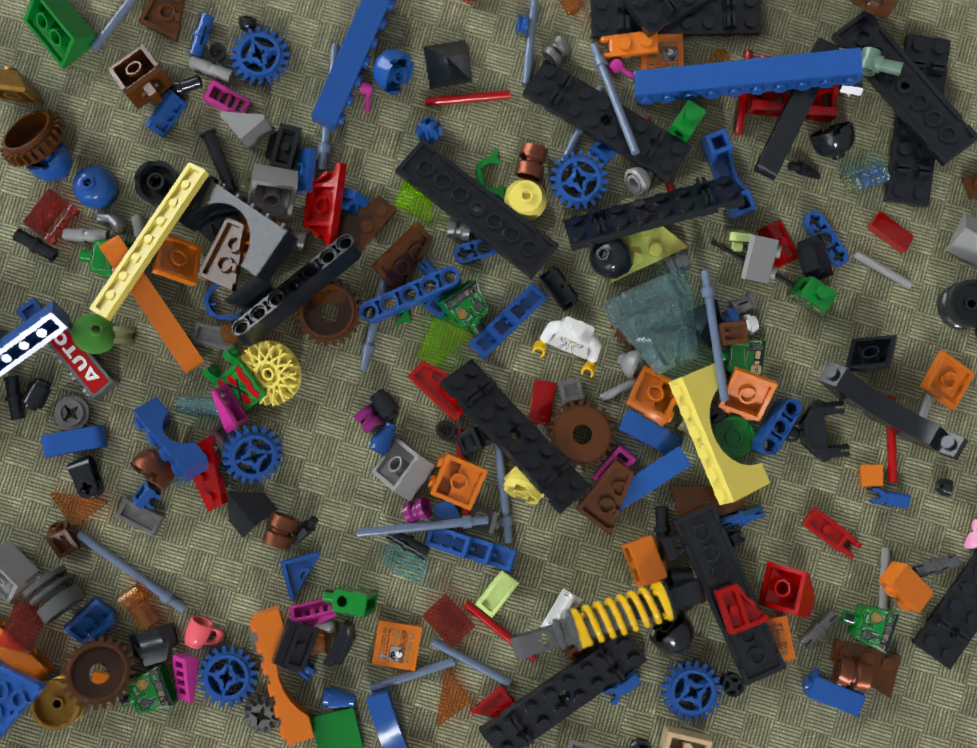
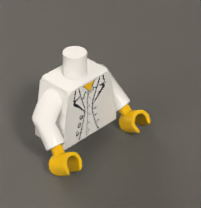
(574, 338)

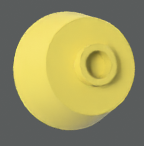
(526, 198)
(518, 485)

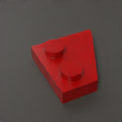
(738, 610)

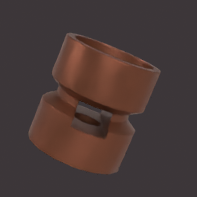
(532, 159)
(281, 529)
(857, 675)

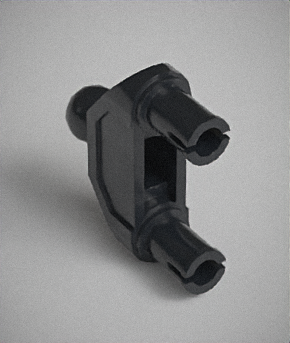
(813, 431)

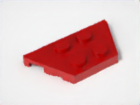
(324, 204)

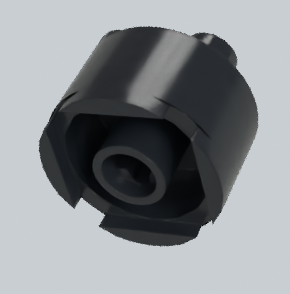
(149, 176)

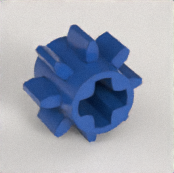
(429, 130)

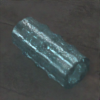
(196, 405)

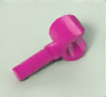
(616, 65)
(366, 88)

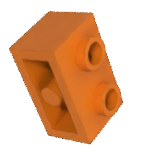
(644, 560)
(905, 587)

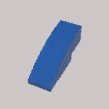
(649, 432)
(386, 719)

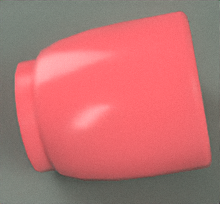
(199, 630)

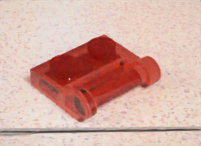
(46, 213)

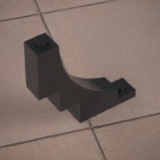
(881, 409)

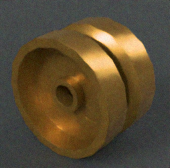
(53, 708)

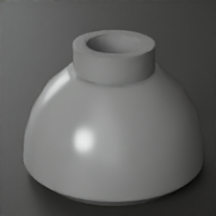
(638, 180)
(631, 363)

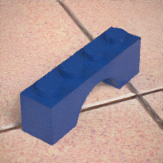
(719, 156)
(185, 458)

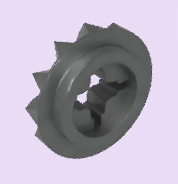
(62, 413)
(256, 705)

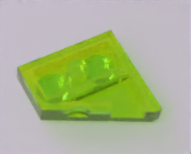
(413, 202)
(441, 341)

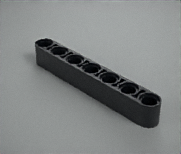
(789, 123)
(297, 290)

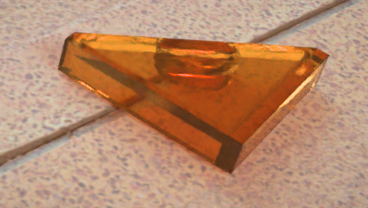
(75, 507)
(452, 698)

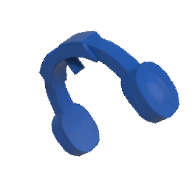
(207, 300)

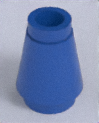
(382, 439)
(337, 698)

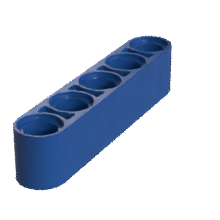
(400, 294)

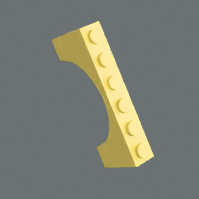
(728, 478)

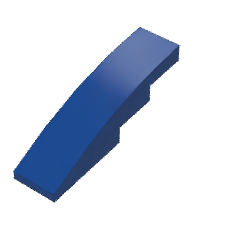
(508, 321)
(655, 475)
(472, 548)

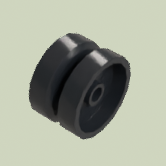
(959, 305)

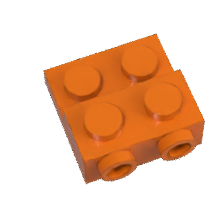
(748, 394)
(653, 396)
(457, 480)

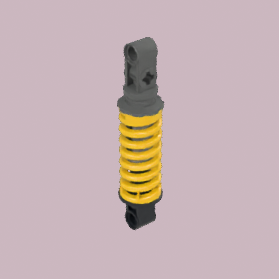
(582, 627)

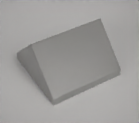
(248, 127)
(964, 240)

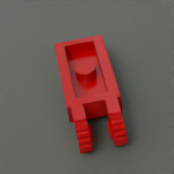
(829, 531)

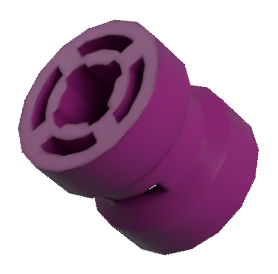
(368, 418)
(417, 510)

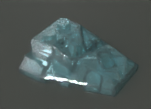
(658, 320)

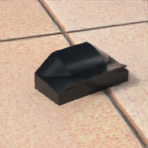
(284, 146)
(814, 258)
(154, 644)
(341, 645)

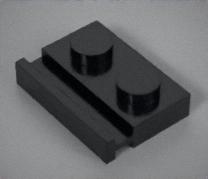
(295, 645)

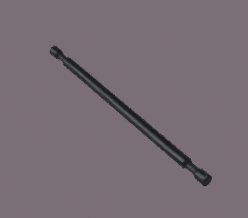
(743, 259)

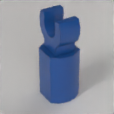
(891, 498)
(624, 687)

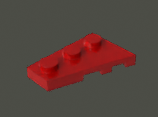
(427, 380)
(210, 482)

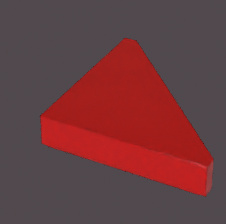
(494, 702)

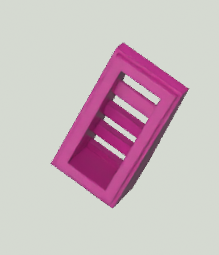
(214, 85)
(232, 413)
(613, 455)
(300, 612)
(185, 675)

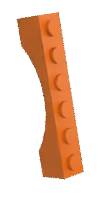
(294, 717)

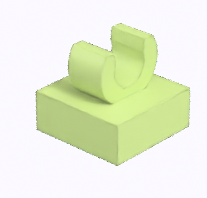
(737, 237)

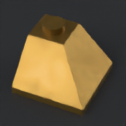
(17, 88)

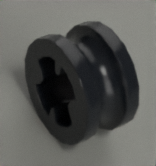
(449, 424)
(735, 538)

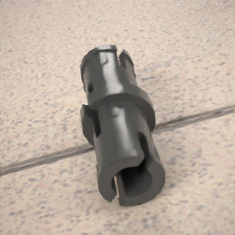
(936, 565)
(818, 628)

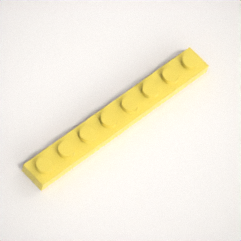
(149, 241)

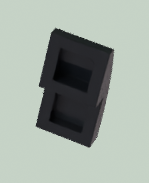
(472, 440)

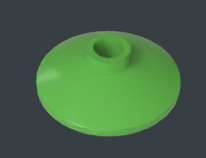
(89, 340)

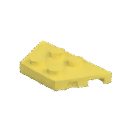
(651, 247)

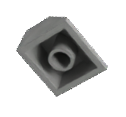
(273, 190)
(761, 258)
(403, 469)
(15, 571)

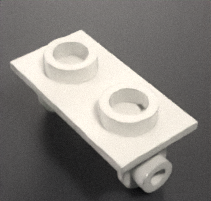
(564, 601)

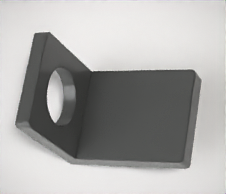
(494, 519)

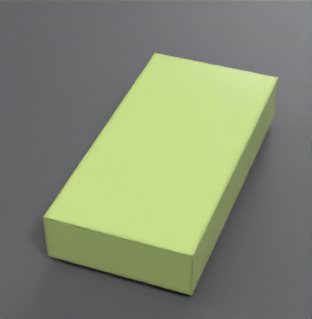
(497, 593)

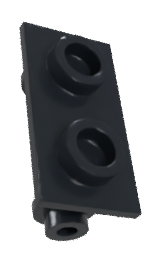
(564, 296)

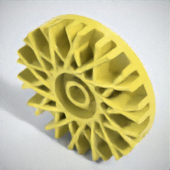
(274, 369)

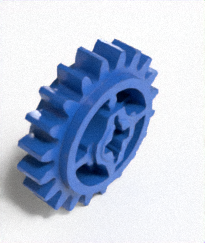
(253, 40)
(574, 162)
(244, 454)
(699, 687)
(223, 693)

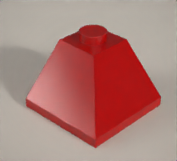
(787, 590)

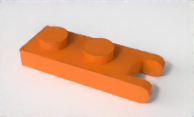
(630, 45)

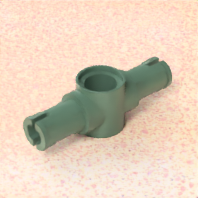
(874, 62)

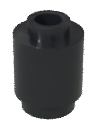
(36, 394)
(385, 405)

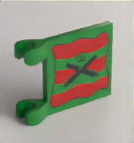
(239, 378)

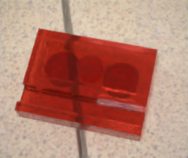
(448, 620)
(21, 628)

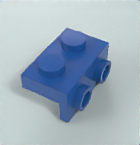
(91, 621)

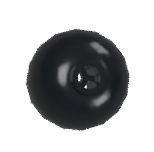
(834, 140)
(611, 258)
(674, 636)

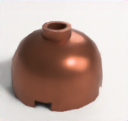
(153, 468)

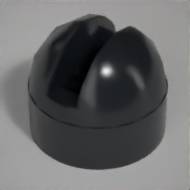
(247, 22)
(216, 47)
(946, 487)

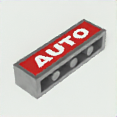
(83, 366)

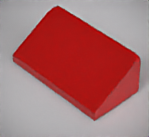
(777, 231)
(890, 232)
(542, 402)

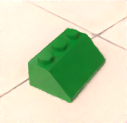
(59, 29)

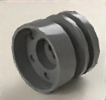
(54, 594)

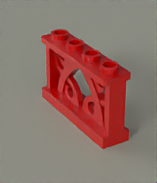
(769, 107)

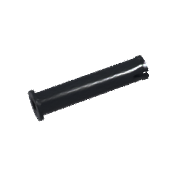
(219, 159)

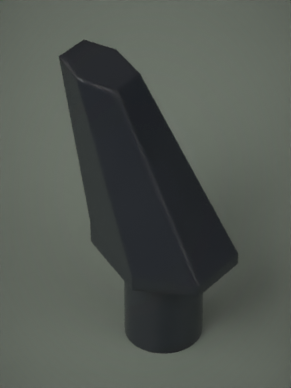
(803, 169)
(305, 530)

